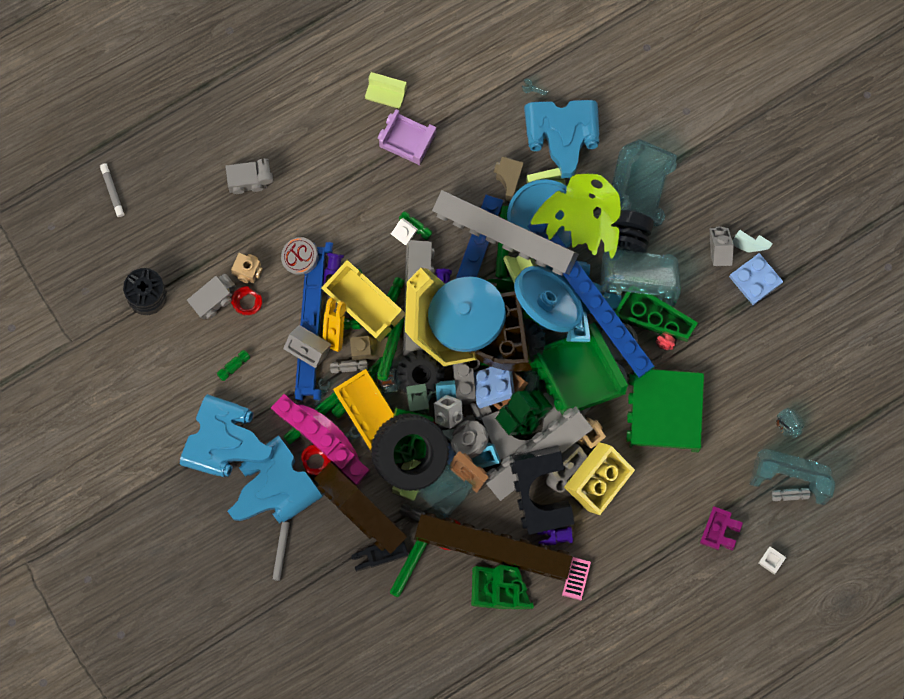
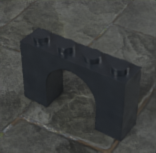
(527, 468)

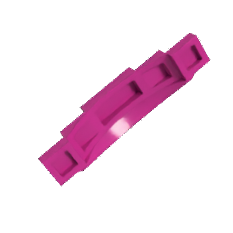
(323, 435)

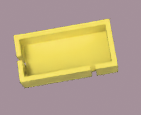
(363, 300)

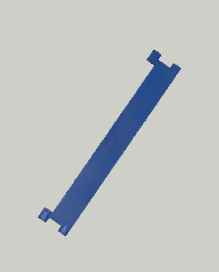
(311, 321)

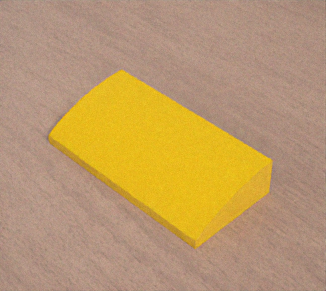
(364, 404)

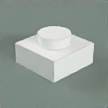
(404, 231)
(772, 560)

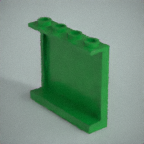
(580, 372)
(666, 410)

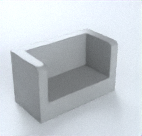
(307, 346)

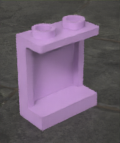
(406, 137)

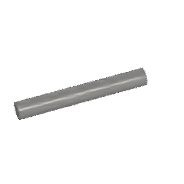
(280, 551)

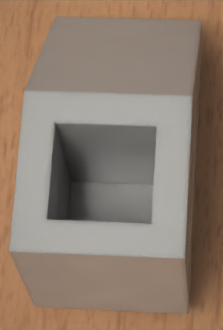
(721, 246)

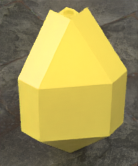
(419, 293)

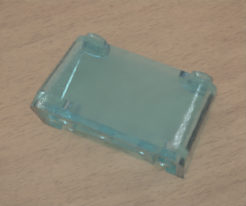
(641, 178)
(641, 274)
(820, 476)

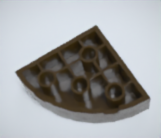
(511, 346)
(359, 509)

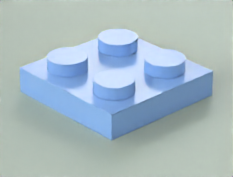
(756, 279)
(492, 386)

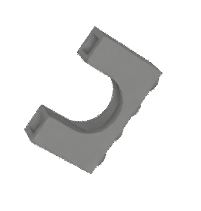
(506, 444)

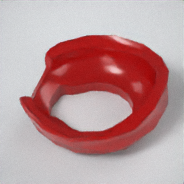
(239, 294)
(307, 453)

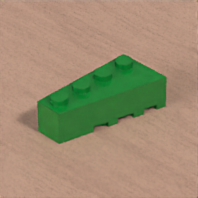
(655, 315)

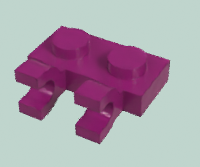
(716, 527)

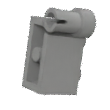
(248, 176)

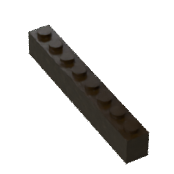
(493, 547)

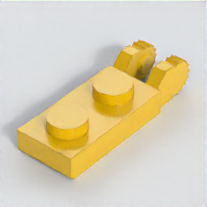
(334, 324)

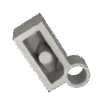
(212, 296)
(465, 382)
(572, 460)

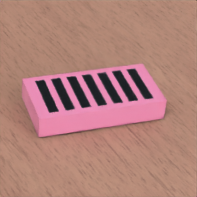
(576, 579)

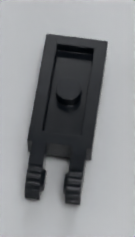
(377, 557)

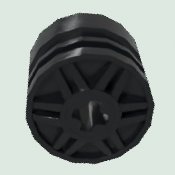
(633, 231)
(152, 298)

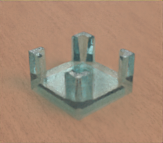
(446, 492)

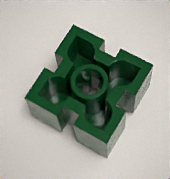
(523, 412)

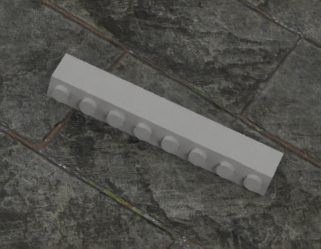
(505, 232)

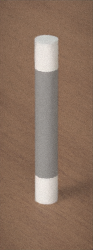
(112, 191)

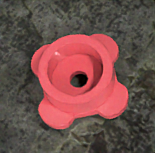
(665, 341)

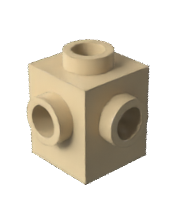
(247, 268)
(594, 436)

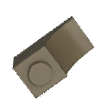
(509, 174)
(367, 348)

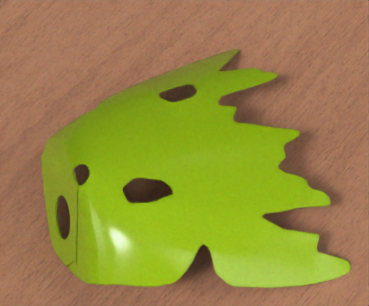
(579, 213)

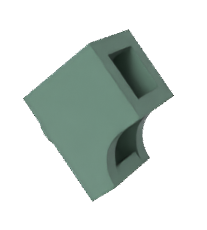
(419, 404)

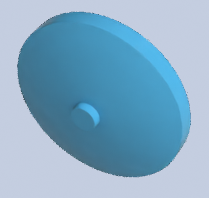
(530, 198)
(548, 299)
(467, 314)

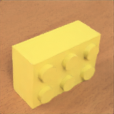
(599, 478)

